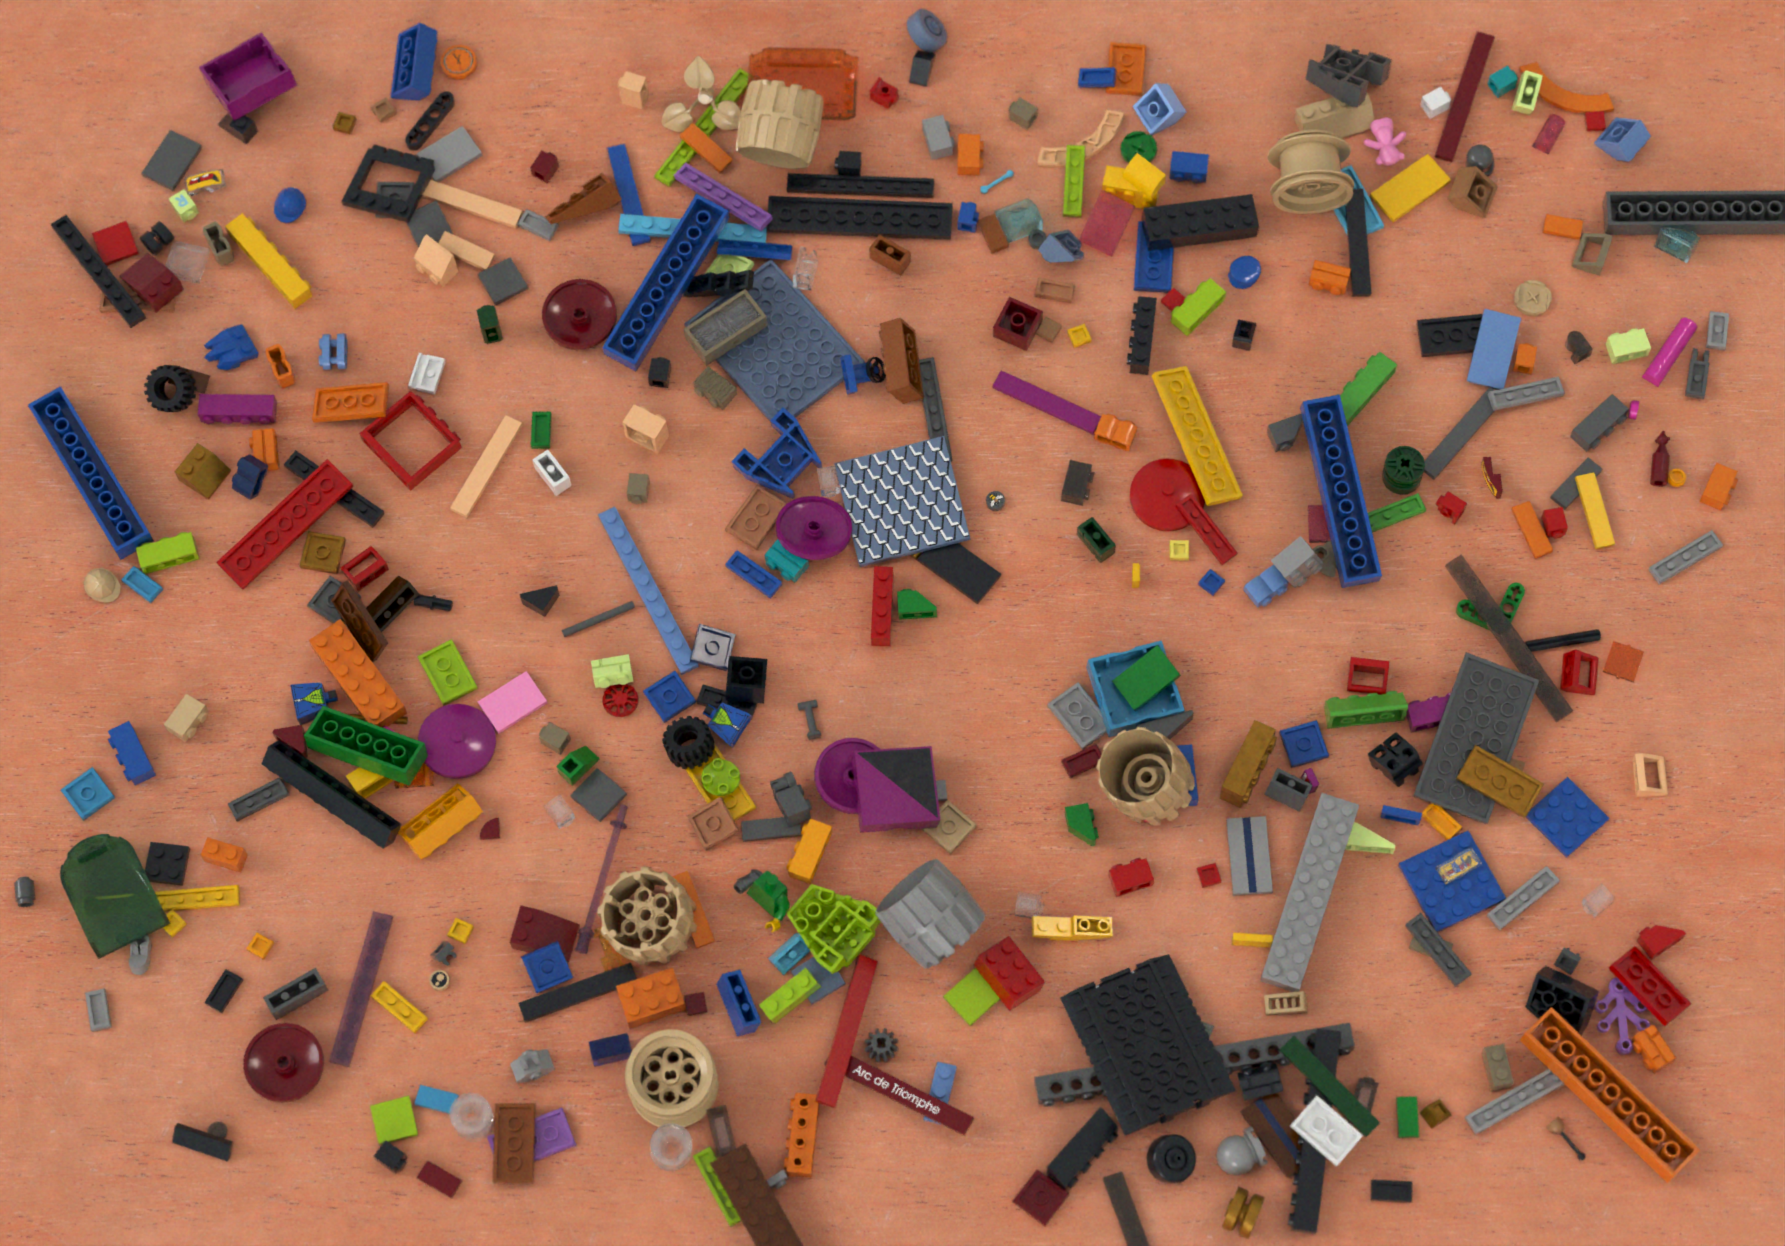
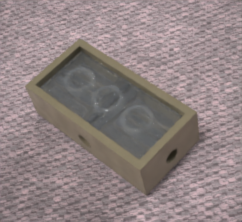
(725, 327)

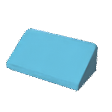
(789, 953)

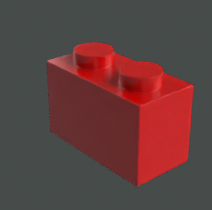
(1131, 876)

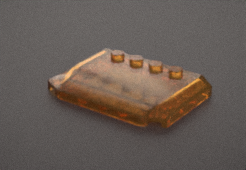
(821, 69)

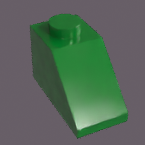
(914, 605)

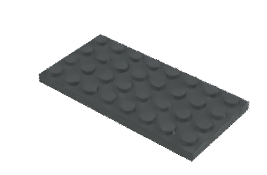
(1484, 711)

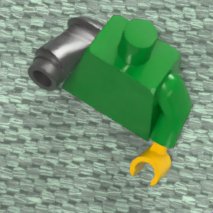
(767, 892)

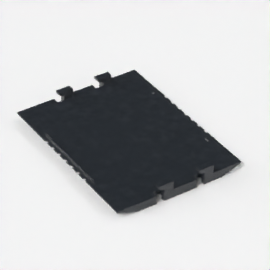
(1147, 1044)

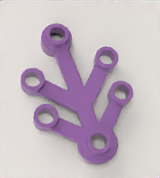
(1621, 1012)

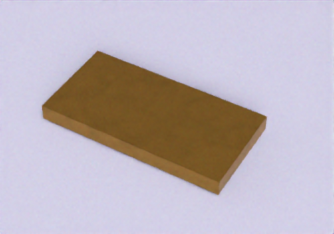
(1499, 781)

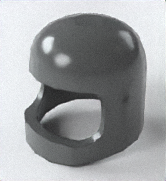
(1481, 157)

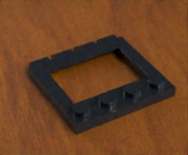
(382, 204)

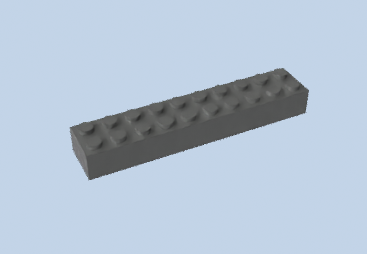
(1694, 211)

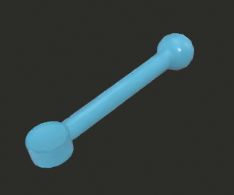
(984, 189)

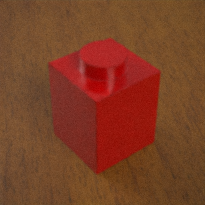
(1554, 522)

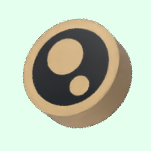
(439, 980)

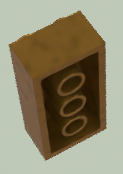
(1248, 764)

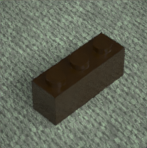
(391, 602)

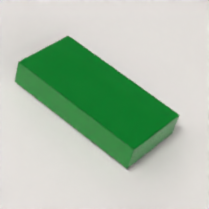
(541, 430)
(1407, 1117)

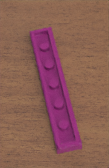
(1047, 402)

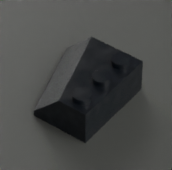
(1567, 996)

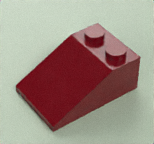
(152, 282)
(538, 929)

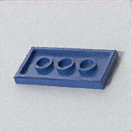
(1152, 267)

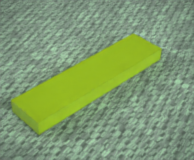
(1074, 181)
(703, 1162)

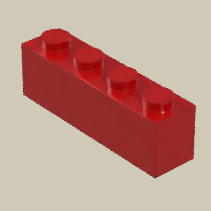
(882, 606)

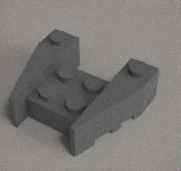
(1347, 73)

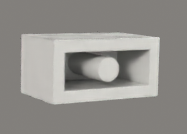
(552, 472)

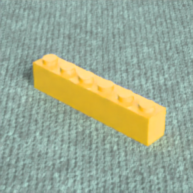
(268, 260)

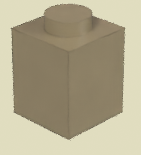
(1023, 113)
(638, 488)
(554, 738)

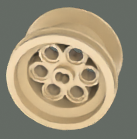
(1310, 172)
(657, 1049)

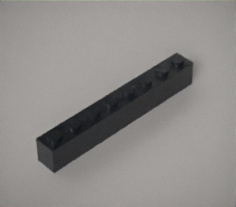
(331, 794)

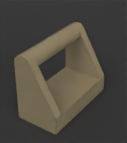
(1592, 267)

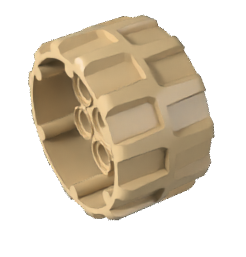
(617, 902)

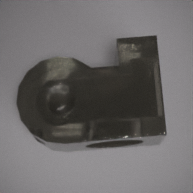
(1578, 346)

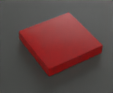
(115, 243)

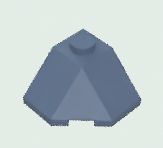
(1061, 247)

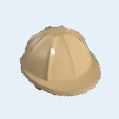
(102, 585)

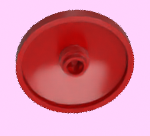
(1157, 491)

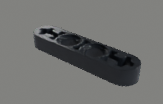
(427, 119)

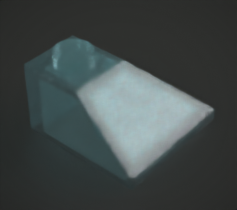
(1019, 219)
(1677, 243)

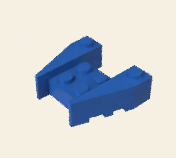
(783, 460)

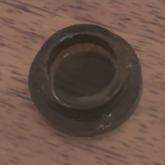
(218, 1129)

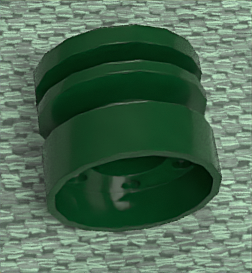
(1403, 479)

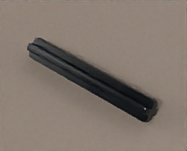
(1563, 640)

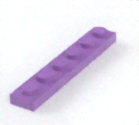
(723, 197)

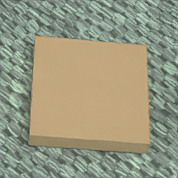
(952, 829)

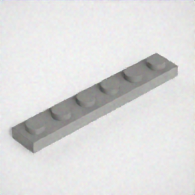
(1513, 1101)

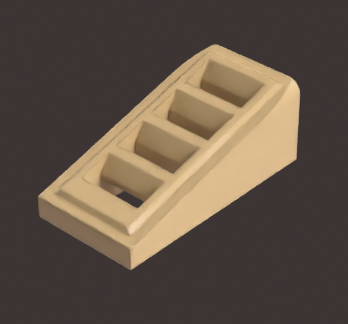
(1285, 996)

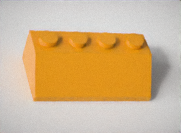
(440, 821)

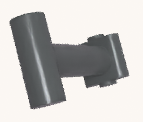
(807, 706)

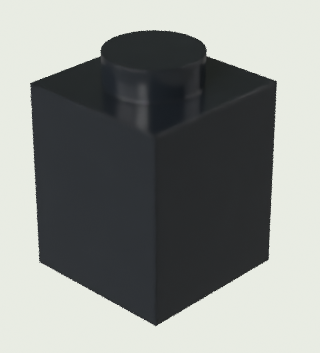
(848, 163)
(659, 372)
(391, 1157)

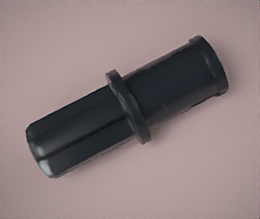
(433, 602)

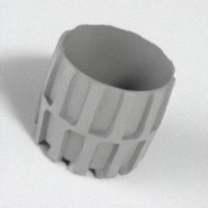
(930, 913)

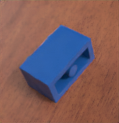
(1189, 166)

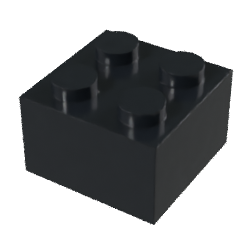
(746, 679)

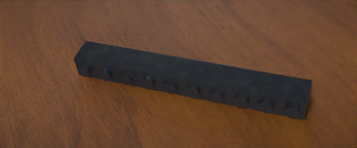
(1310, 1161)

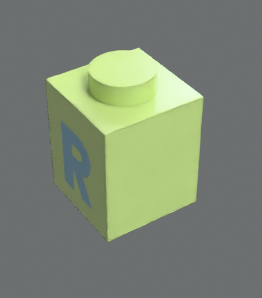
(183, 206)

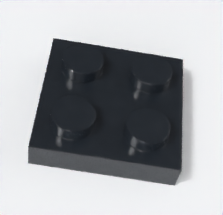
(167, 863)

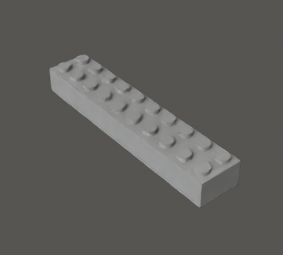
(1309, 893)

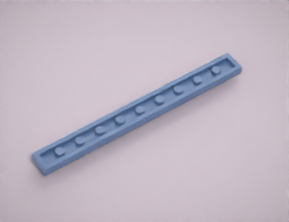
(647, 590)

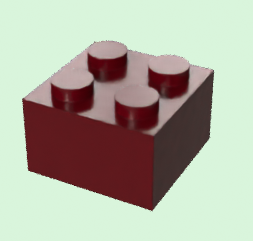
(1017, 323)

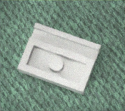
(427, 373)

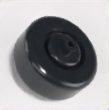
(1171, 1158)

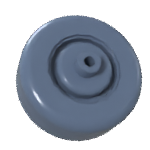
(926, 30)

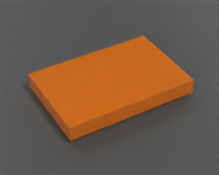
(1129, 65)

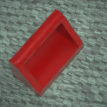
(370, 573)
(1368, 666)
(1571, 672)

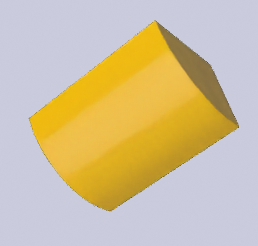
(1144, 175)
(366, 782)

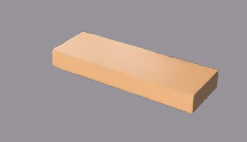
(466, 251)

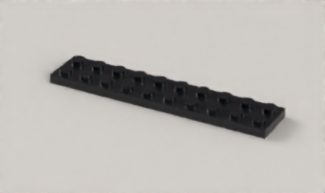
(860, 217)

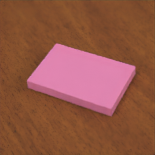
(512, 702)

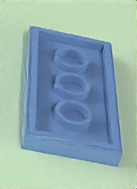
(1493, 349)

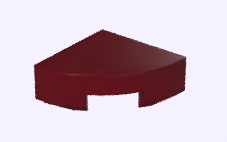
(490, 830)

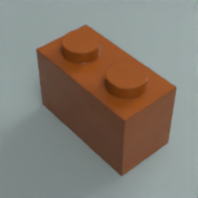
(890, 255)

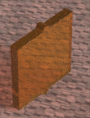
(1623, 661)

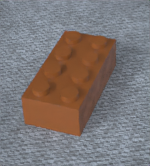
(901, 360)

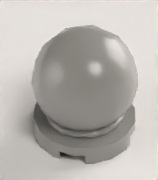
(1238, 1153)

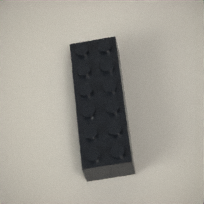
(1200, 222)

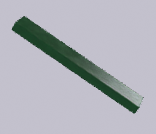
(1329, 1086)

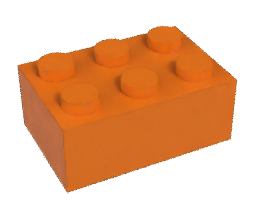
(651, 998)

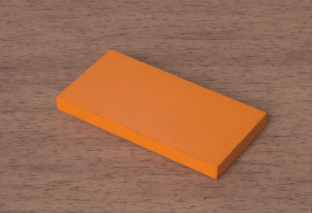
(350, 402)

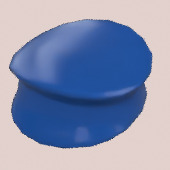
(1244, 272)

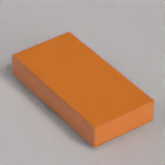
(1562, 226)

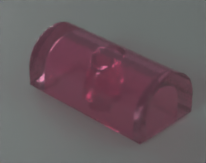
(1549, 133)

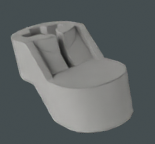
(140, 955)

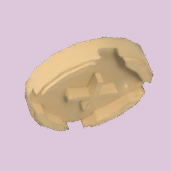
(1532, 298)

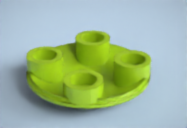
(720, 777)

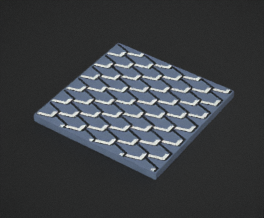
(902, 501)

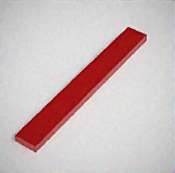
(846, 1031)

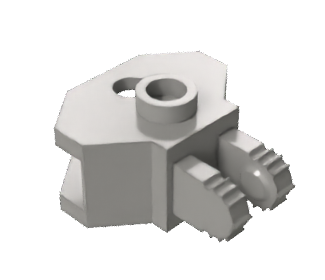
(532, 1065)

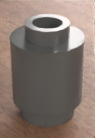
(24, 892)

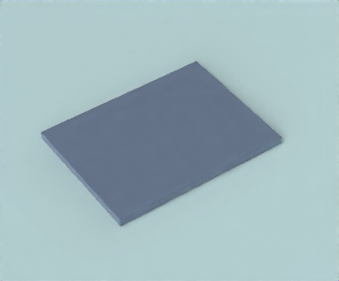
(791, 358)

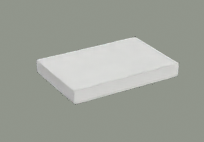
(1326, 1130)

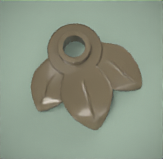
(1329, 565)

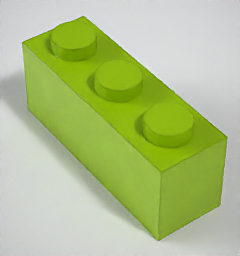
(1198, 306)
(167, 552)
(790, 995)

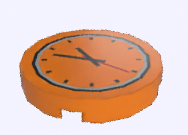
(458, 61)

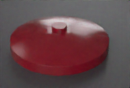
(579, 314)
(283, 1062)

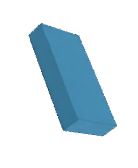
(142, 584)
(435, 1099)

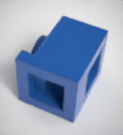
(968, 217)

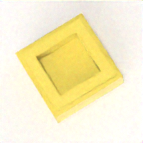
(1179, 550)

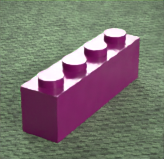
(237, 408)
(1426, 713)

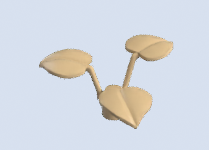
(701, 76)

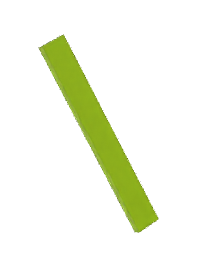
(684, 153)

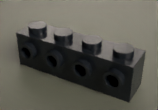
(1143, 334)

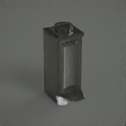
(1366, 1092)
(721, 1130)

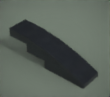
(720, 284)

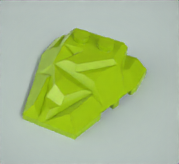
(833, 926)

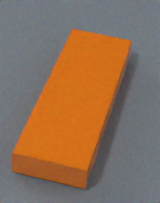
(706, 147)
(1532, 529)

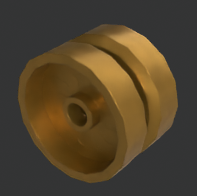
(1242, 1212)

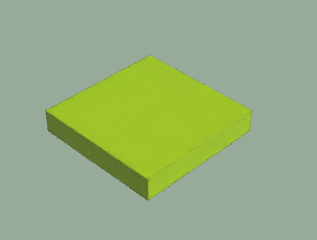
(394, 1120)

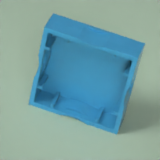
(1114, 708)

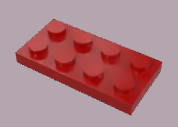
(1649, 986)

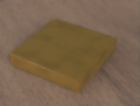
(322, 552)

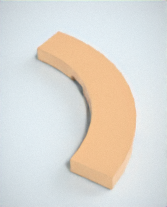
(1093, 144)

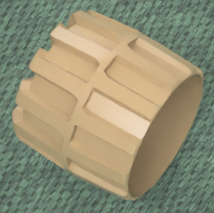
(779, 124)
(1132, 761)

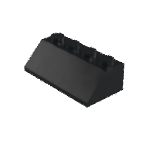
(1082, 1149)

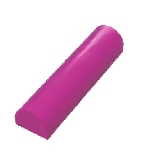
(1670, 351)

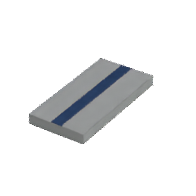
(1249, 856)

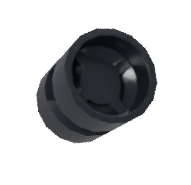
(161, 233)

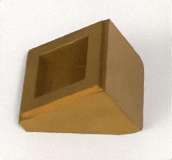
(1435, 1113)

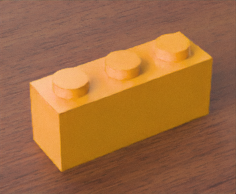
(809, 851)

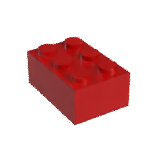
(1009, 973)

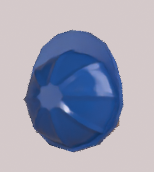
(289, 205)

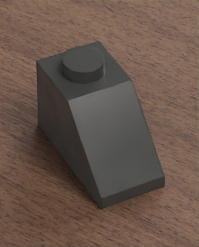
(1284, 432)

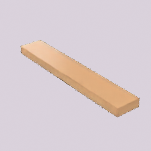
(473, 204)
(486, 466)

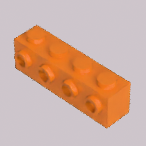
(803, 1135)

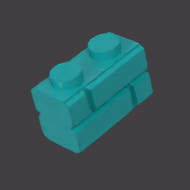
(788, 564)

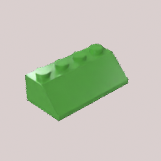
(1365, 710)

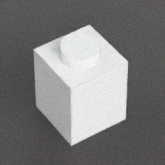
(1435, 102)

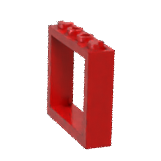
(368, 434)

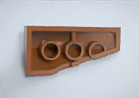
(596, 196)

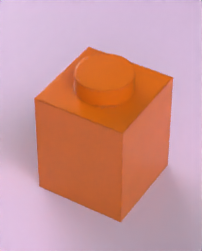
(1525, 358)

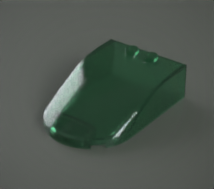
(110, 893)

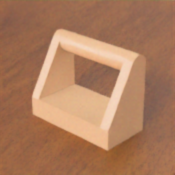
(1640, 778)

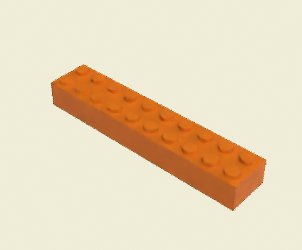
(1609, 1095)

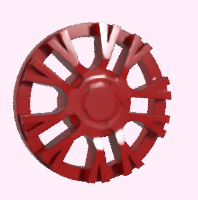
(620, 700)

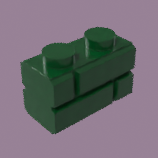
(489, 324)
(1096, 539)

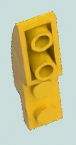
(1072, 928)

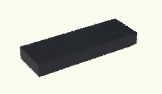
(715, 697)
(202, 1142)

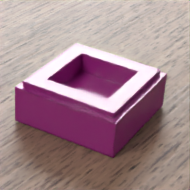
(1310, 777)

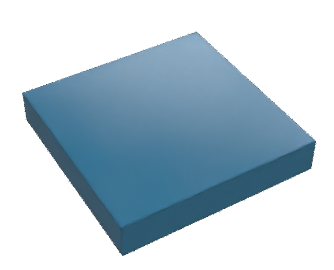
(87, 793)

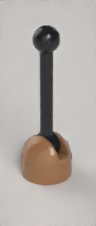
(1557, 1127)

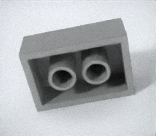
(1298, 562)

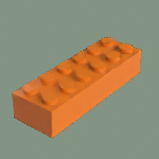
(357, 675)

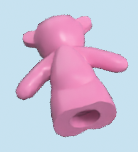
(1385, 142)

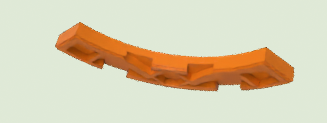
(1568, 100)

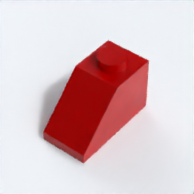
(1659, 939)

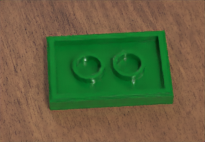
(1146, 678)

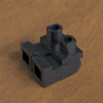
(1396, 760)

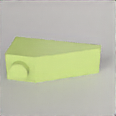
(1365, 840)

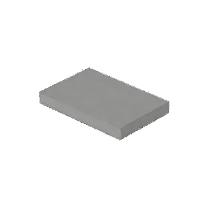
(451, 153)
(1079, 715)

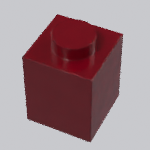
(544, 166)

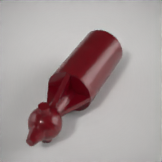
(1660, 462)

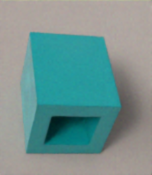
(1502, 81)

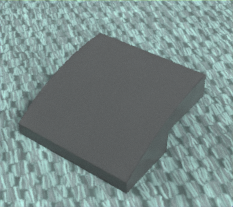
(428, 221)
(598, 795)

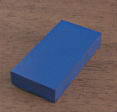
(1097, 77)
(1401, 815)

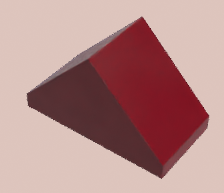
(293, 737)

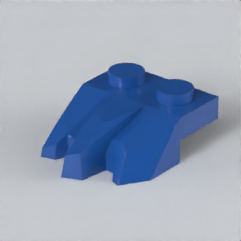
(231, 348)

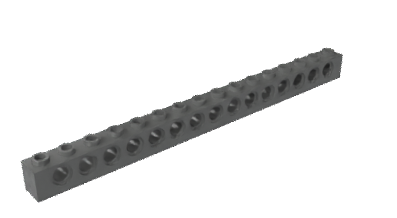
(1241, 1049)

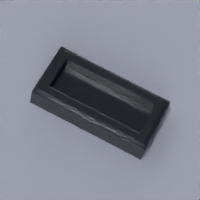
(223, 991)
(1391, 1191)

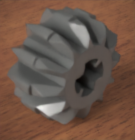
(881, 1052)

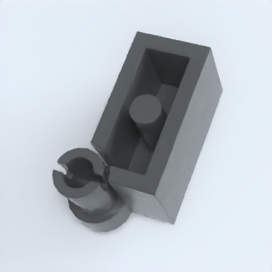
(790, 799)

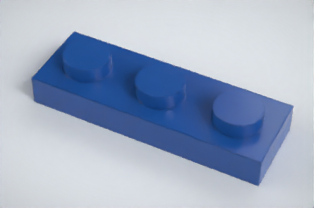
(753, 574)

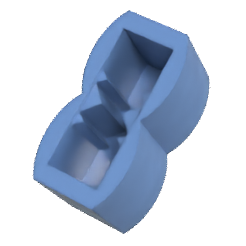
(1266, 586)

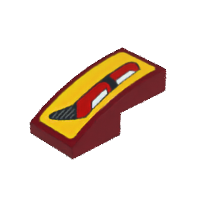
(1492, 480)

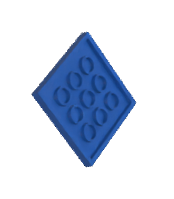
(1458, 900)

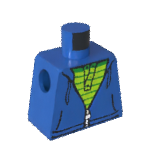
(309, 700)
(727, 722)

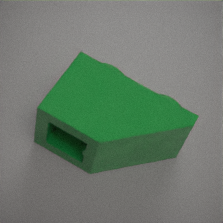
(576, 764)
(1079, 823)

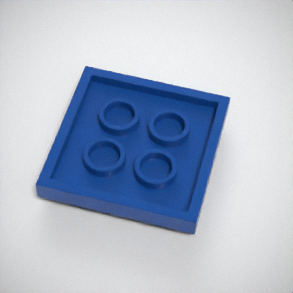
(1567, 817)

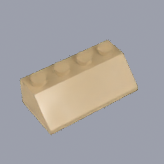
(1335, 117)

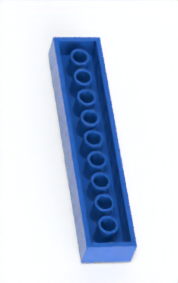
(666, 282)
(90, 472)
(1340, 491)

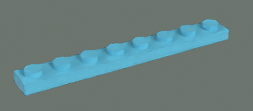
(665, 226)

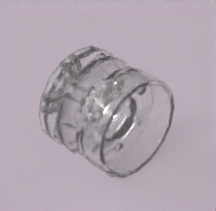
(476, 1127)
(677, 1137)

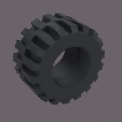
(184, 388)
(685, 730)

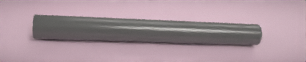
(597, 619)

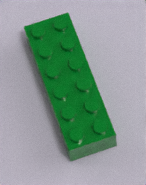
(366, 745)

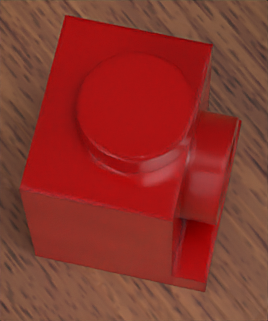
(884, 99)
(1451, 506)

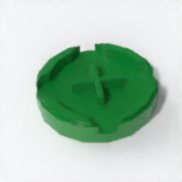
(1138, 143)

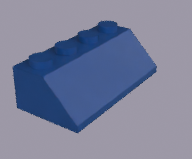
(414, 63)

